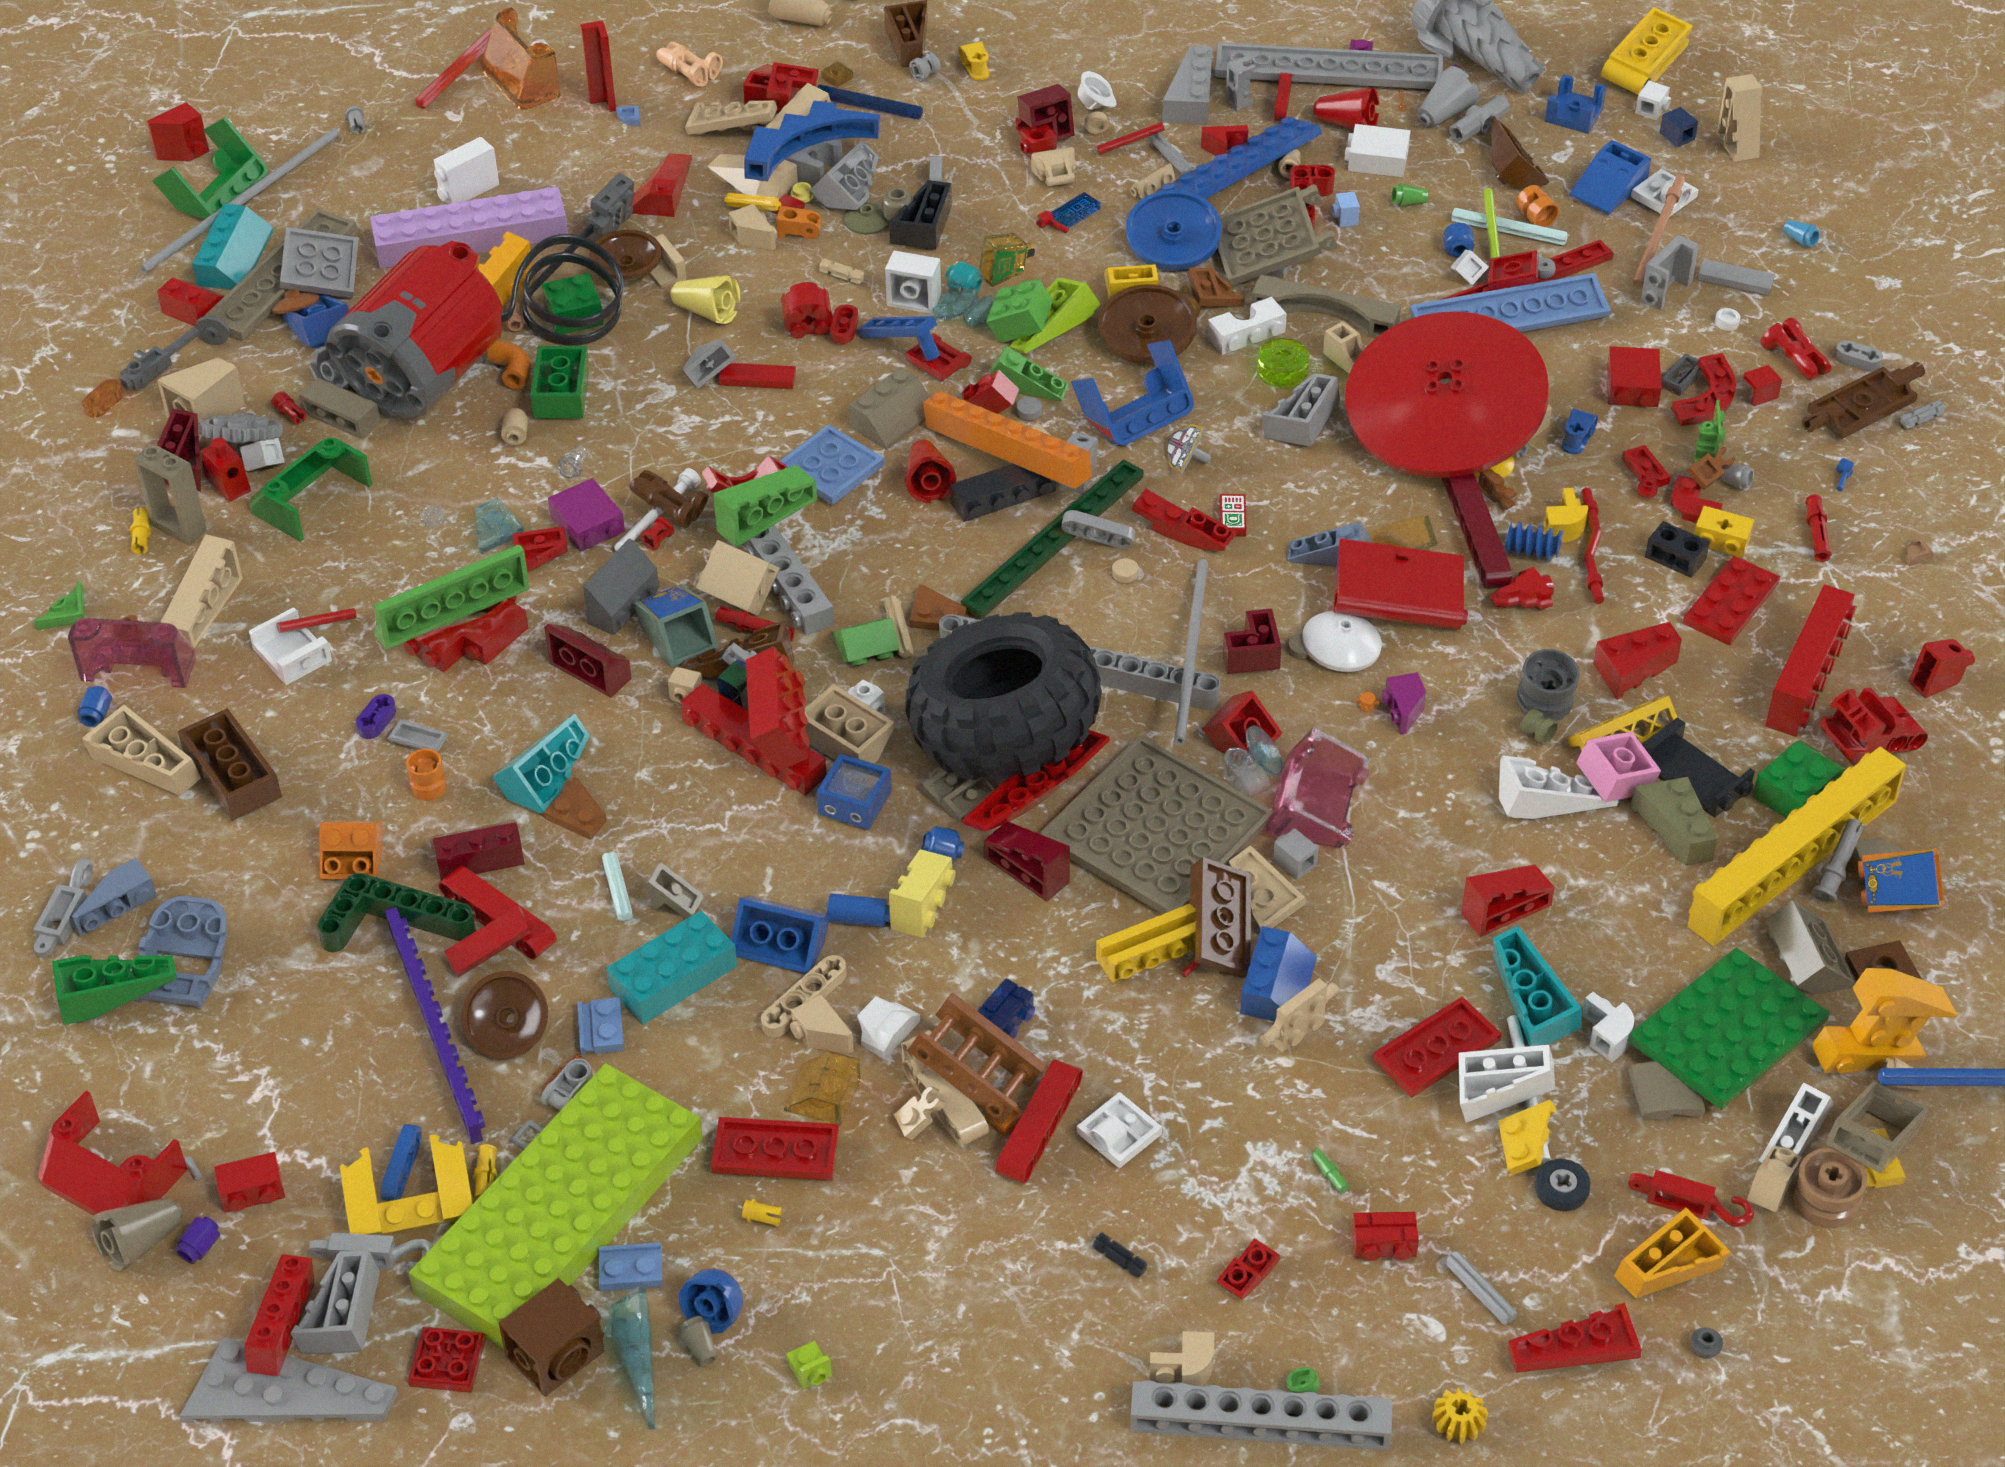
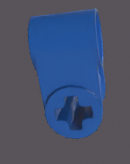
(1578, 431)

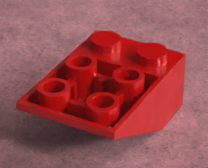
(756, 87)

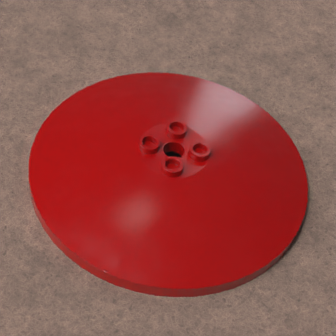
(1452, 427)

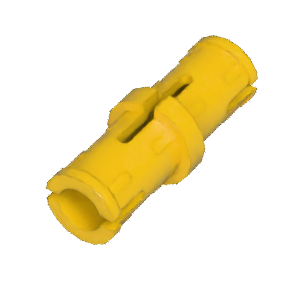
(140, 531)
(485, 1171)

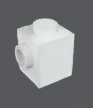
(1653, 100)

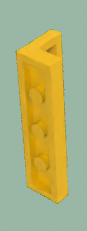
(1627, 718)

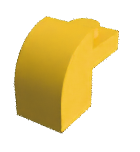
(1568, 517)

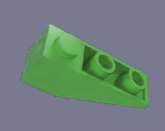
(1029, 376)

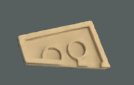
(1271, 894)

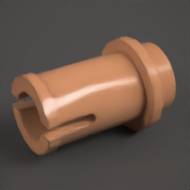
(516, 321)

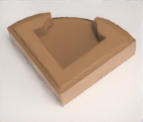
(1918, 552)

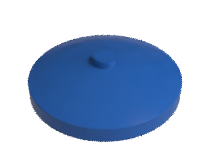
(1173, 230)

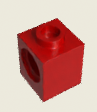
(1037, 140)

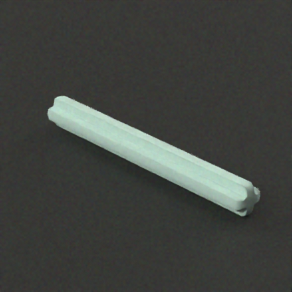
(1511, 227)

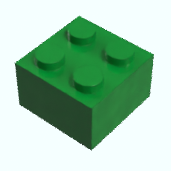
(572, 299)

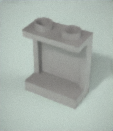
(1671, 264)

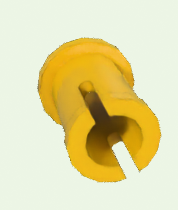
(759, 1212)

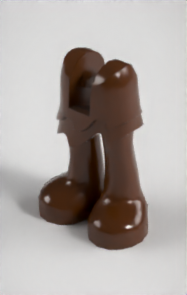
(661, 495)

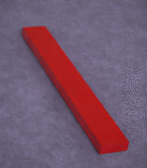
(1565, 264)

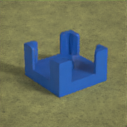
(1573, 109)

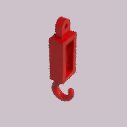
(1681, 1193)

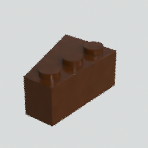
(907, 29)

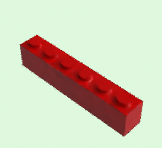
(729, 726)

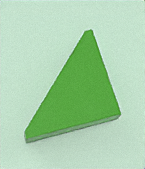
(65, 610)

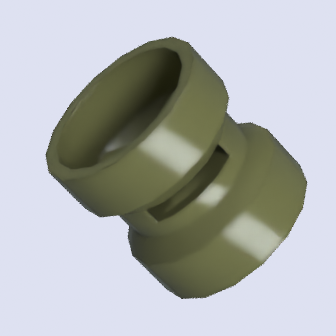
(1537, 725)

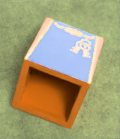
(1902, 880)

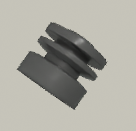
(1548, 683)

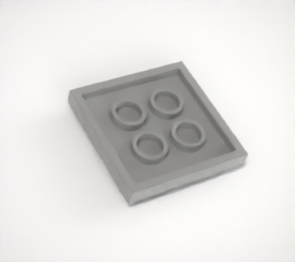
(319, 262)

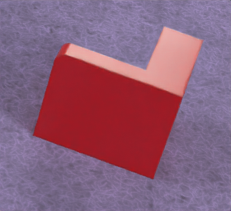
(1765, 384)

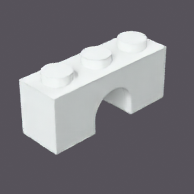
(1231, 334)

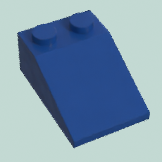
(314, 322)

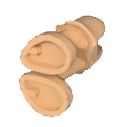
(677, 56)

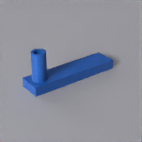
(903, 327)

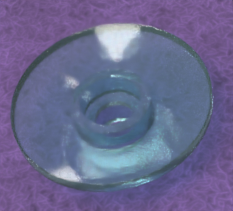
(1263, 751)

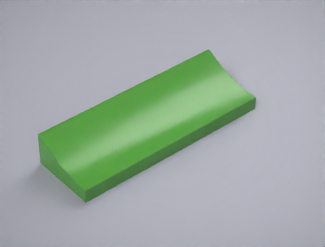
(451, 597)

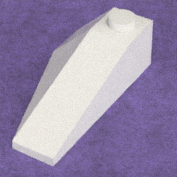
(1540, 793)

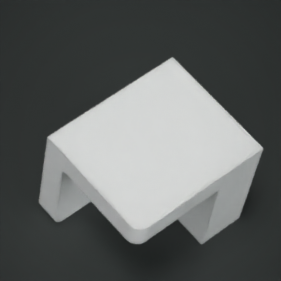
(1469, 266)
(262, 454)

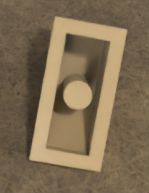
(821, 1027)

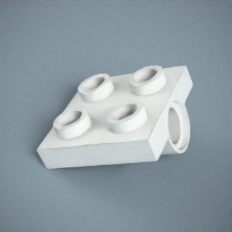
(1654, 189)
(1119, 1130)

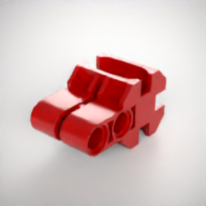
(1871, 724)

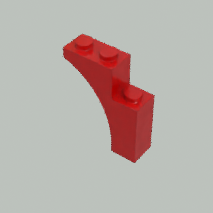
(479, 639)

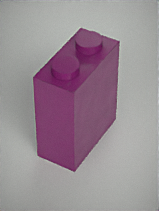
(586, 514)

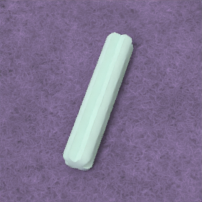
(617, 886)

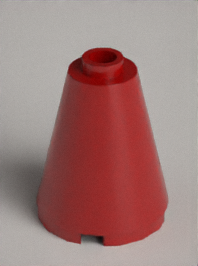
(1348, 108)
(928, 473)

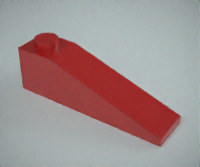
(663, 188)

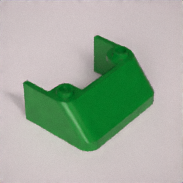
(238, 168)
(272, 499)

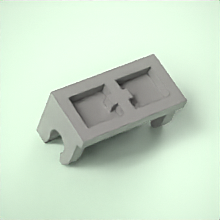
(1239, 82)

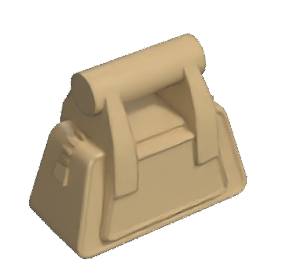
(1054, 166)

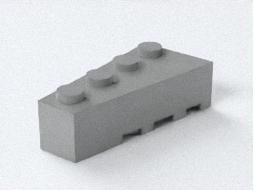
(1190, 90)

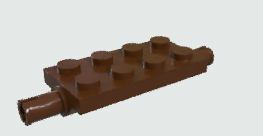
(1864, 401)

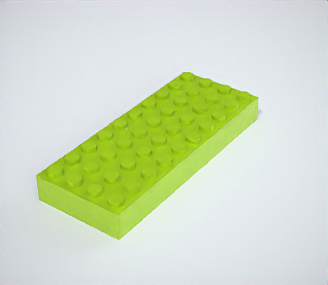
(557, 1201)

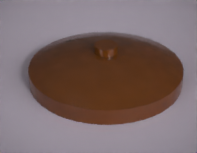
(1146, 316)

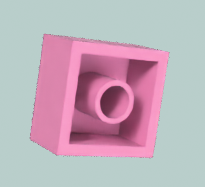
(1617, 765)

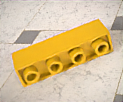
(1147, 943)

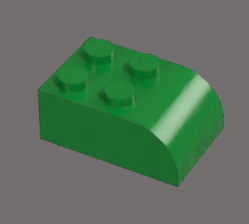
(560, 382)
(1795, 778)

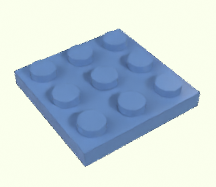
(834, 462)

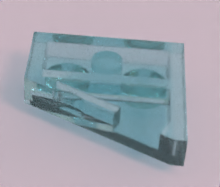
(495, 525)

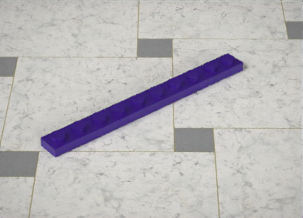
(438, 1031)

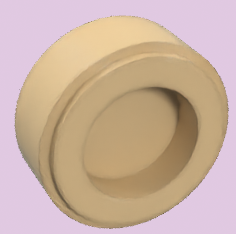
(1096, 122)
(1125, 570)

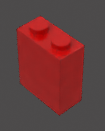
(1634, 376)

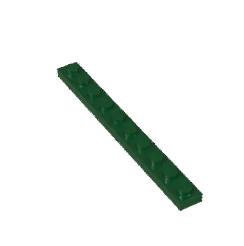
(1049, 541)

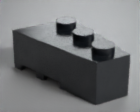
(924, 218)

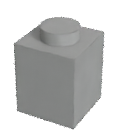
(1295, 853)

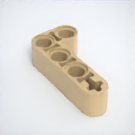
(959, 1114)

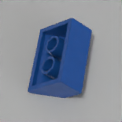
(778, 933)
(1276, 973)

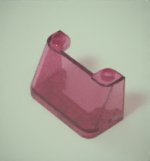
(106, 642)
(1318, 790)

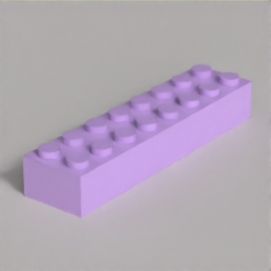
(475, 222)

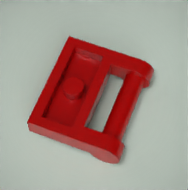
(944, 365)

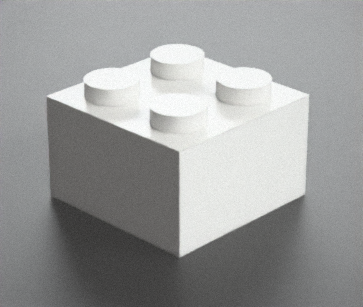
(913, 282)

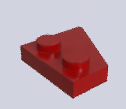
(541, 545)

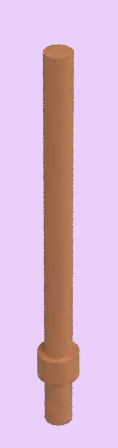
(1672, 197)

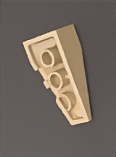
(730, 170)

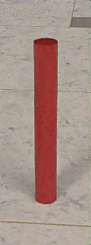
(1130, 138)
(316, 620)

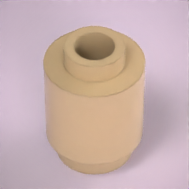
(514, 426)

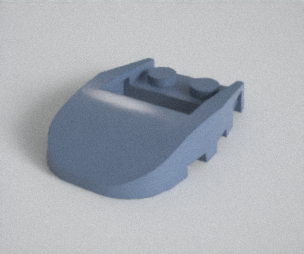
(189, 929)

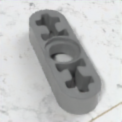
(1084, 526)

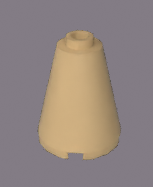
(802, 11)

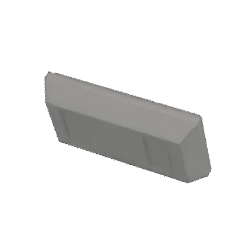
(417, 736)

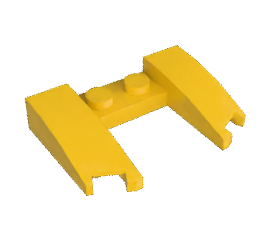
(410, 1213)

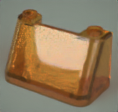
(520, 72)

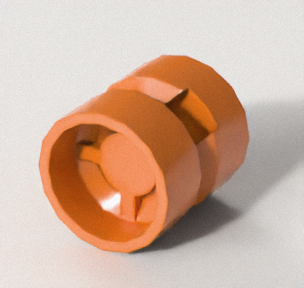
(1537, 206)
(426, 774)

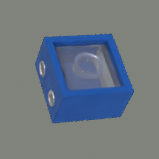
(854, 791)

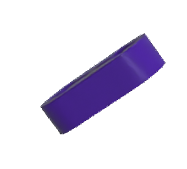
(372, 714)

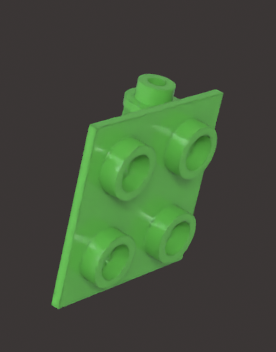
(1710, 435)

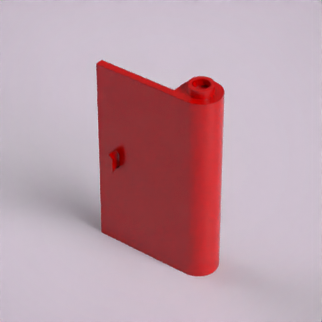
(1400, 584)

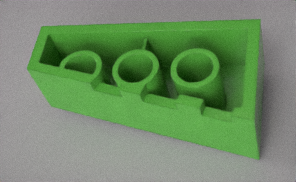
(761, 503)

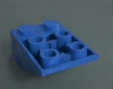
(1611, 177)

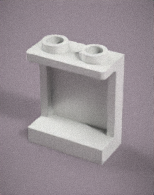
(289, 652)

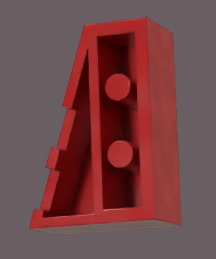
(1635, 656)
(1505, 897)

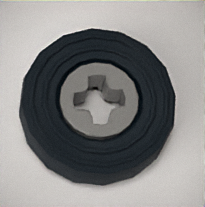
(1563, 1197)

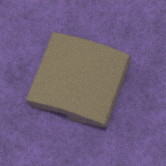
(956, 794)
(1662, 1093)

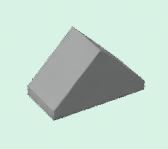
(708, 361)

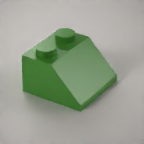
(866, 640)

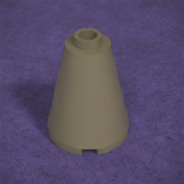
(134, 1229)

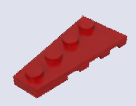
(1589, 1341)

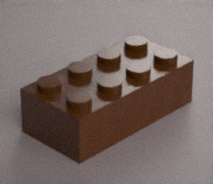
(230, 764)

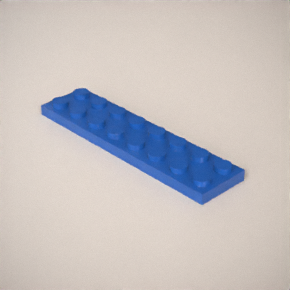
(1246, 158)

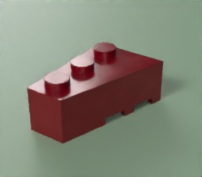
(182, 439)
(1030, 859)

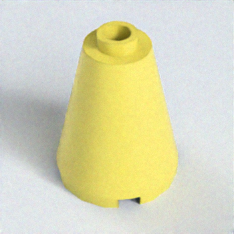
(708, 297)

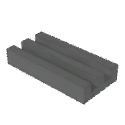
(1681, 382)

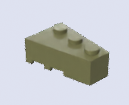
(1678, 817)

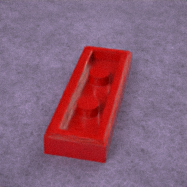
(758, 375)
(488, 941)

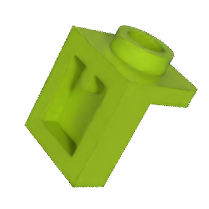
(809, 1364)

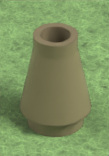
(698, 1338)

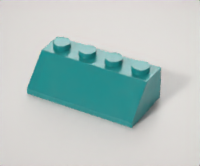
(231, 247)

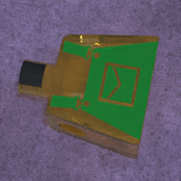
(1003, 257)

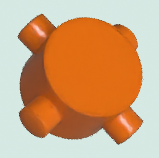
(1367, 701)

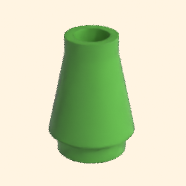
(1408, 195)

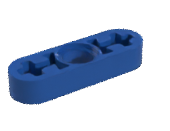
(401, 1162)

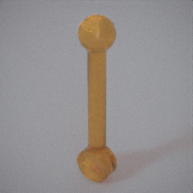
(1402, 107)

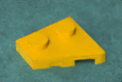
(1525, 1136)

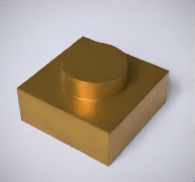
(837, 74)

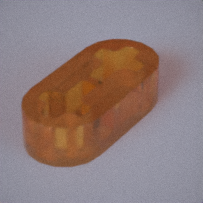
(103, 398)

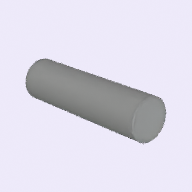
(193, 1168)

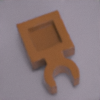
(1709, 470)
(1493, 487)

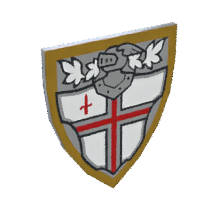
(1183, 445)

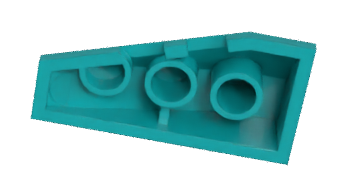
(541, 770)

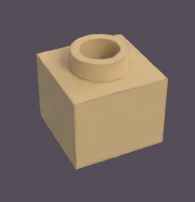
(682, 683)

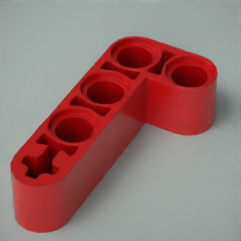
(1307, 175)

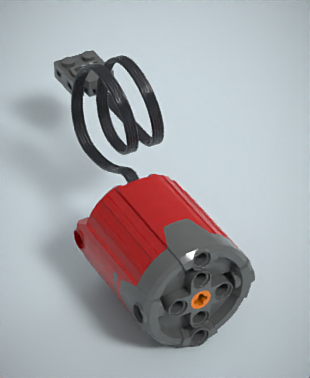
(442, 314)

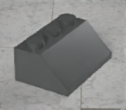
(617, 585)

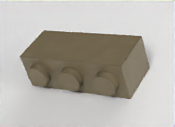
(340, 408)

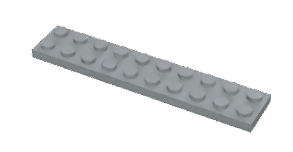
(1335, 65)

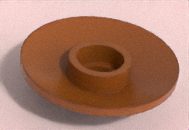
(294, 301)

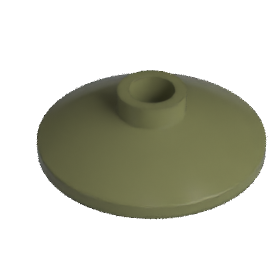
(867, 219)

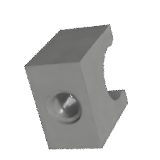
(813, 158)

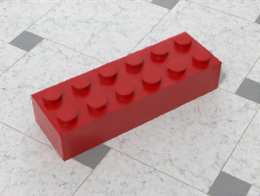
(1811, 661)

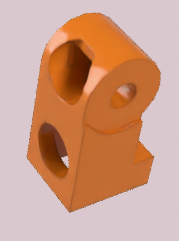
(798, 222)

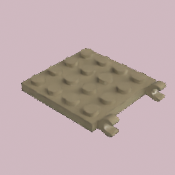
(1271, 235)

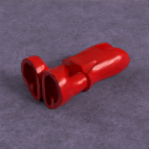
(1800, 352)

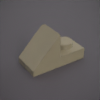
(670, 888)

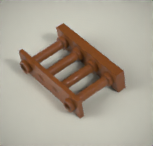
(990, 1040)

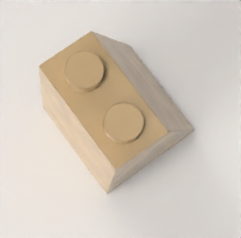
(203, 389)

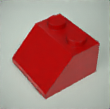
(178, 134)
(186, 300)
(1230, 723)

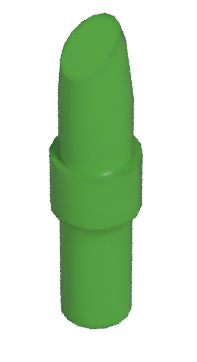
(1330, 1171)

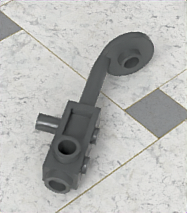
(151, 364)

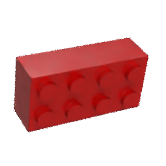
(777, 708)

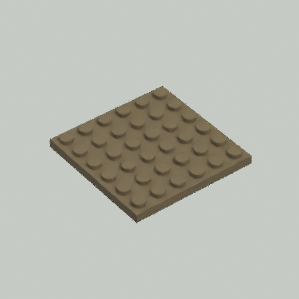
(1152, 821)

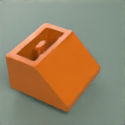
(350, 848)

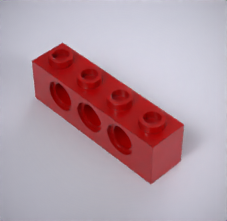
(278, 1314)

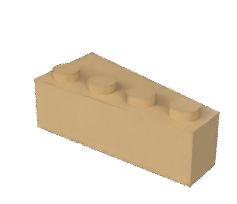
(204, 588)
(141, 751)

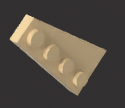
(734, 115)

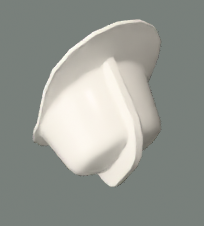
(1095, 91)

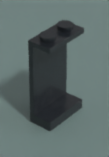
(1712, 782)

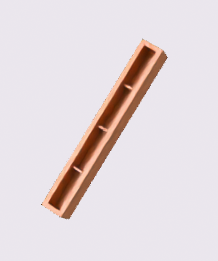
(1008, 439)

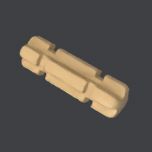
(841, 271)

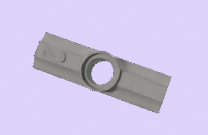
(1479, 118)

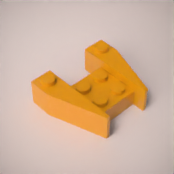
(1888, 1024)

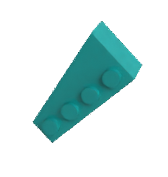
(1535, 991)

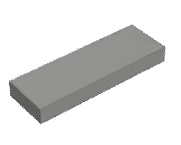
(1736, 277)

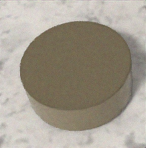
(1296, 647)

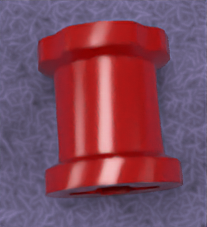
(657, 533)

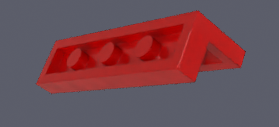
(598, 64)

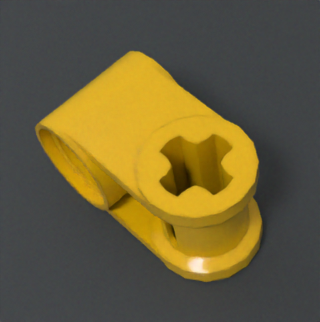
(975, 60)

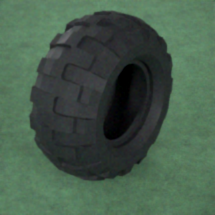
(1003, 696)

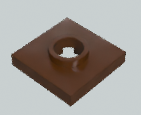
(1877, 955)

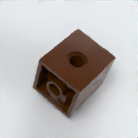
(552, 1336)

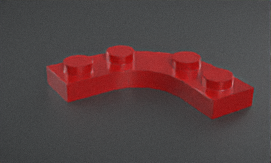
(1721, 387)

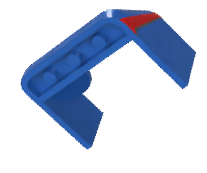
(1165, 401)

